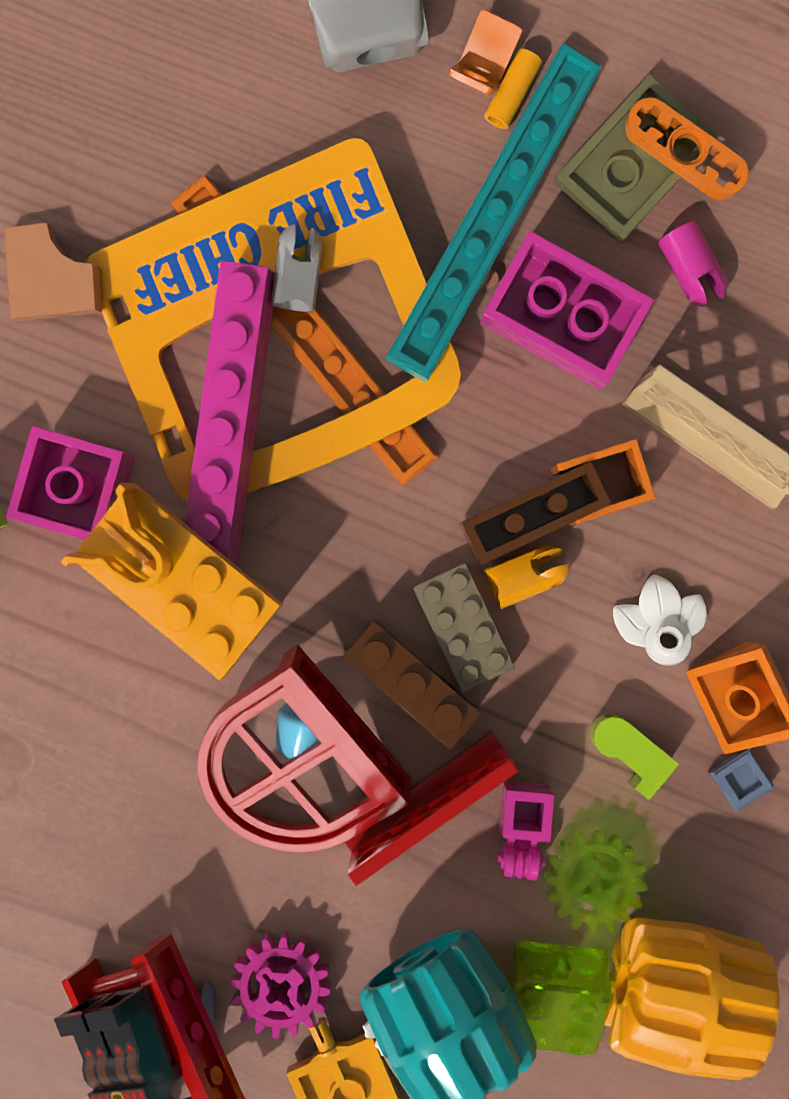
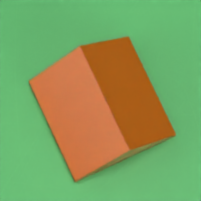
(742, 697)

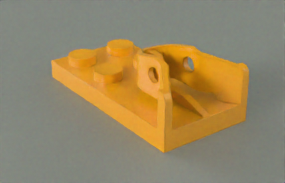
(175, 580)

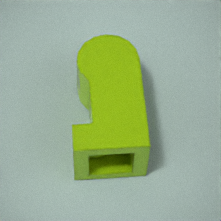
(621, 740)

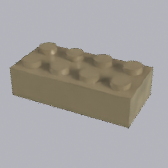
(463, 627)

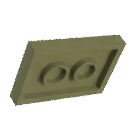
(617, 178)

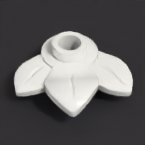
(661, 613)

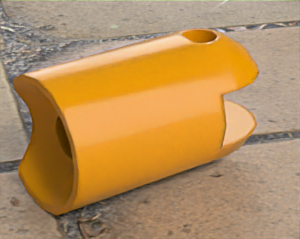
(520, 578)

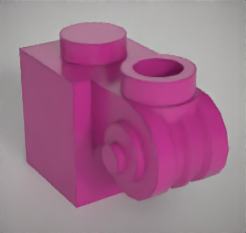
(524, 821)

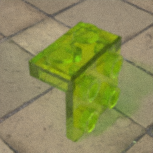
(562, 994)

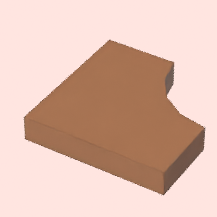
(44, 279)

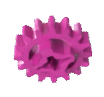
(267, 999)

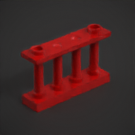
(178, 1009)

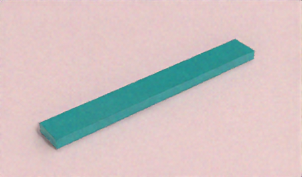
(493, 213)

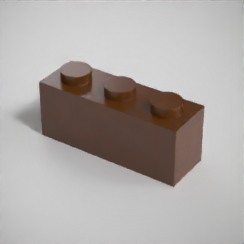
(535, 513)
(412, 684)

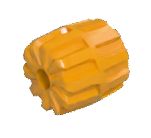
(692, 999)

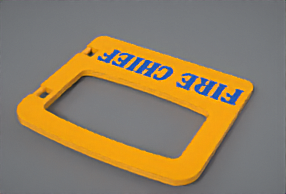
(172, 286)

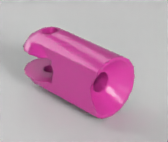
(691, 258)

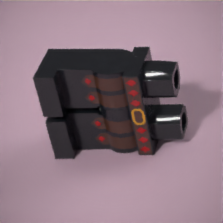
(121, 1045)

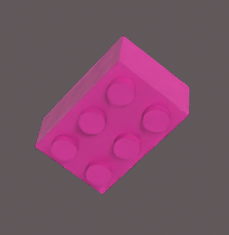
(566, 311)

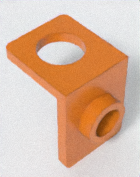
(487, 52)

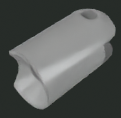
(296, 278)

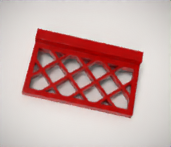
(431, 805)

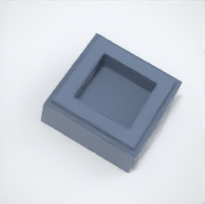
(741, 779)

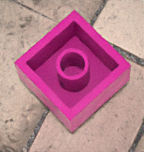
(66, 483)

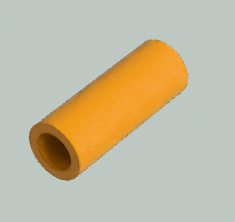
(513, 89)

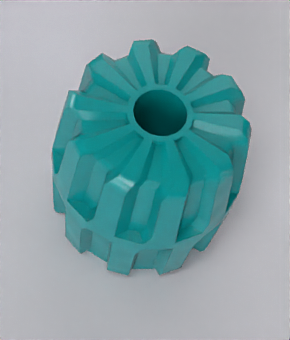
(449, 1020)

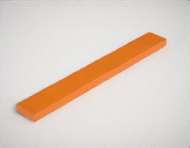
(331, 364)

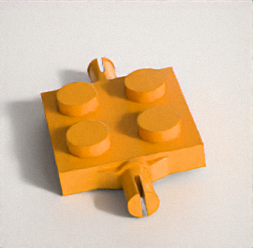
(342, 1069)

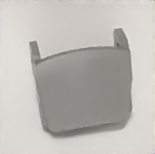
(367, 31)

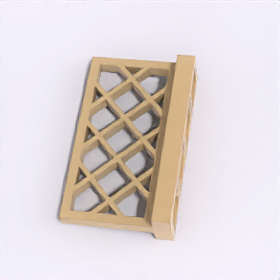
(711, 434)

